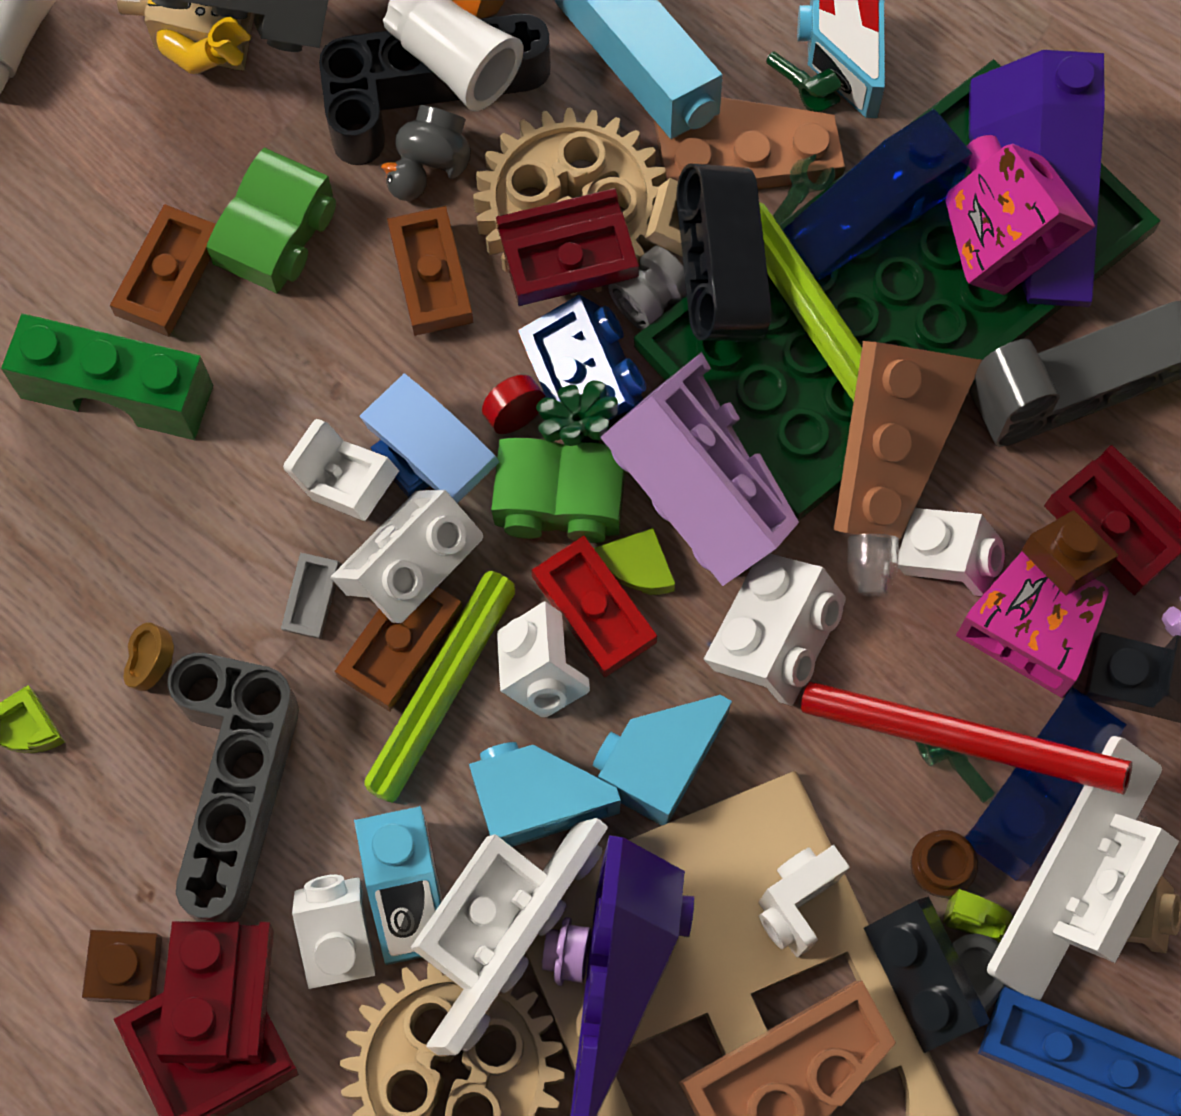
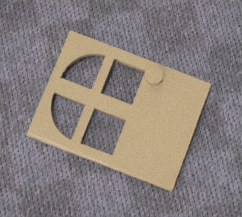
(728, 865)

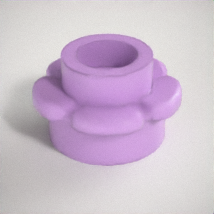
(567, 952)

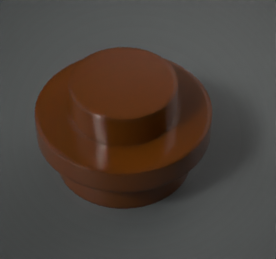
(944, 863)

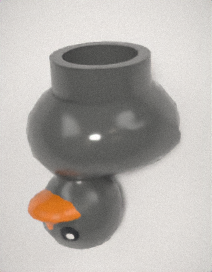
(431, 141)

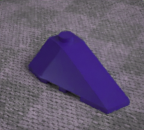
(1056, 110)
(631, 942)

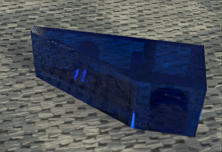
(880, 194)
(1033, 804)

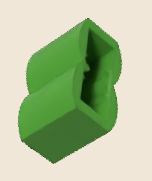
(271, 221)
(558, 489)

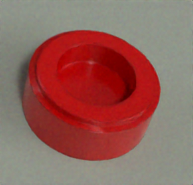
(512, 404)

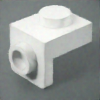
(339, 471)
(952, 548)
(535, 663)
(801, 881)
(332, 931)

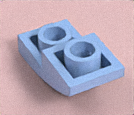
(429, 438)

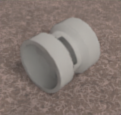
(659, 284)

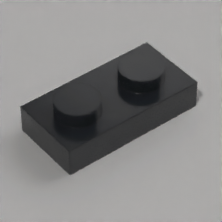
(926, 974)

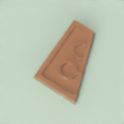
(759, 138)
(896, 433)
(799, 1065)

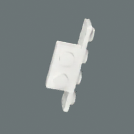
(1089, 881)
(491, 922)

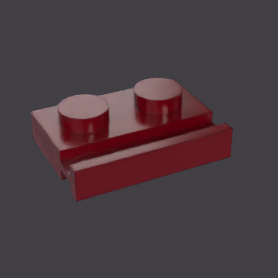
(567, 247)
(1125, 514)
(215, 992)

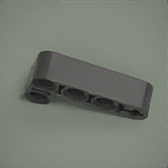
(1035, 392)
(222, 792)

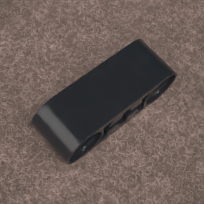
(723, 253)

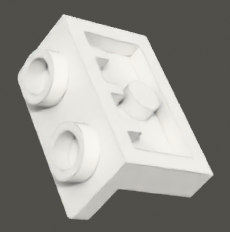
(410, 554)

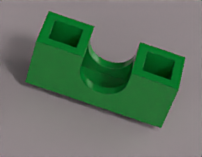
(149, 382)

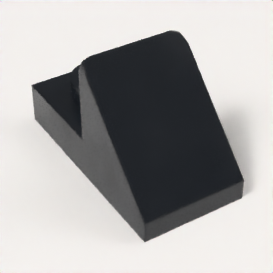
(1136, 676)

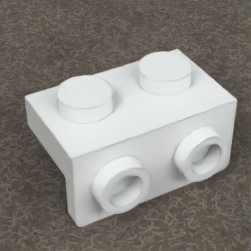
(777, 626)

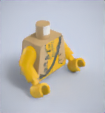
(194, 35)

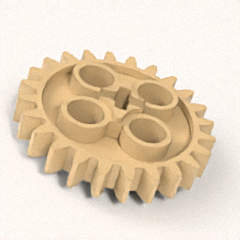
(543, 162)
(393, 1052)

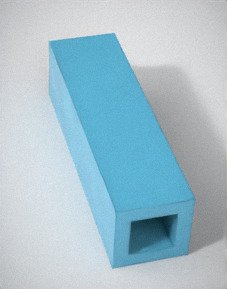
(651, 59)

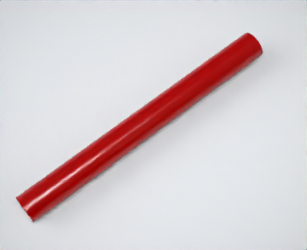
(968, 737)

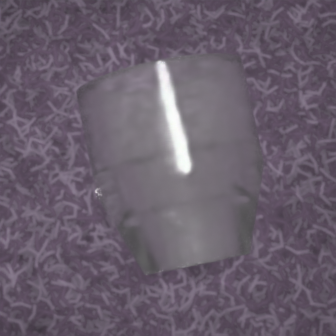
(872, 563)

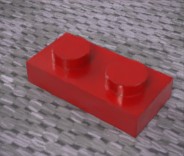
(594, 606)

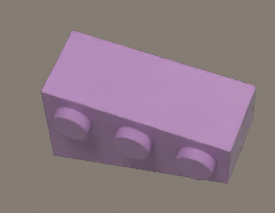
(700, 474)

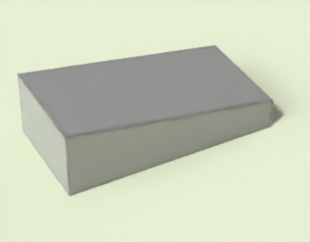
(310, 596)

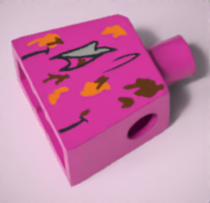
(1011, 215)
(1035, 626)

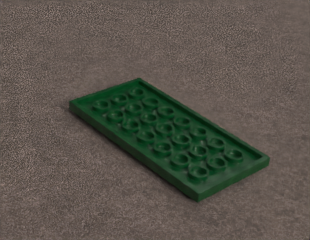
(894, 293)

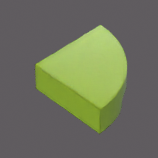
(638, 563)
(26, 724)
(977, 915)

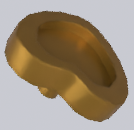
(149, 656)

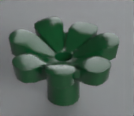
(578, 416)

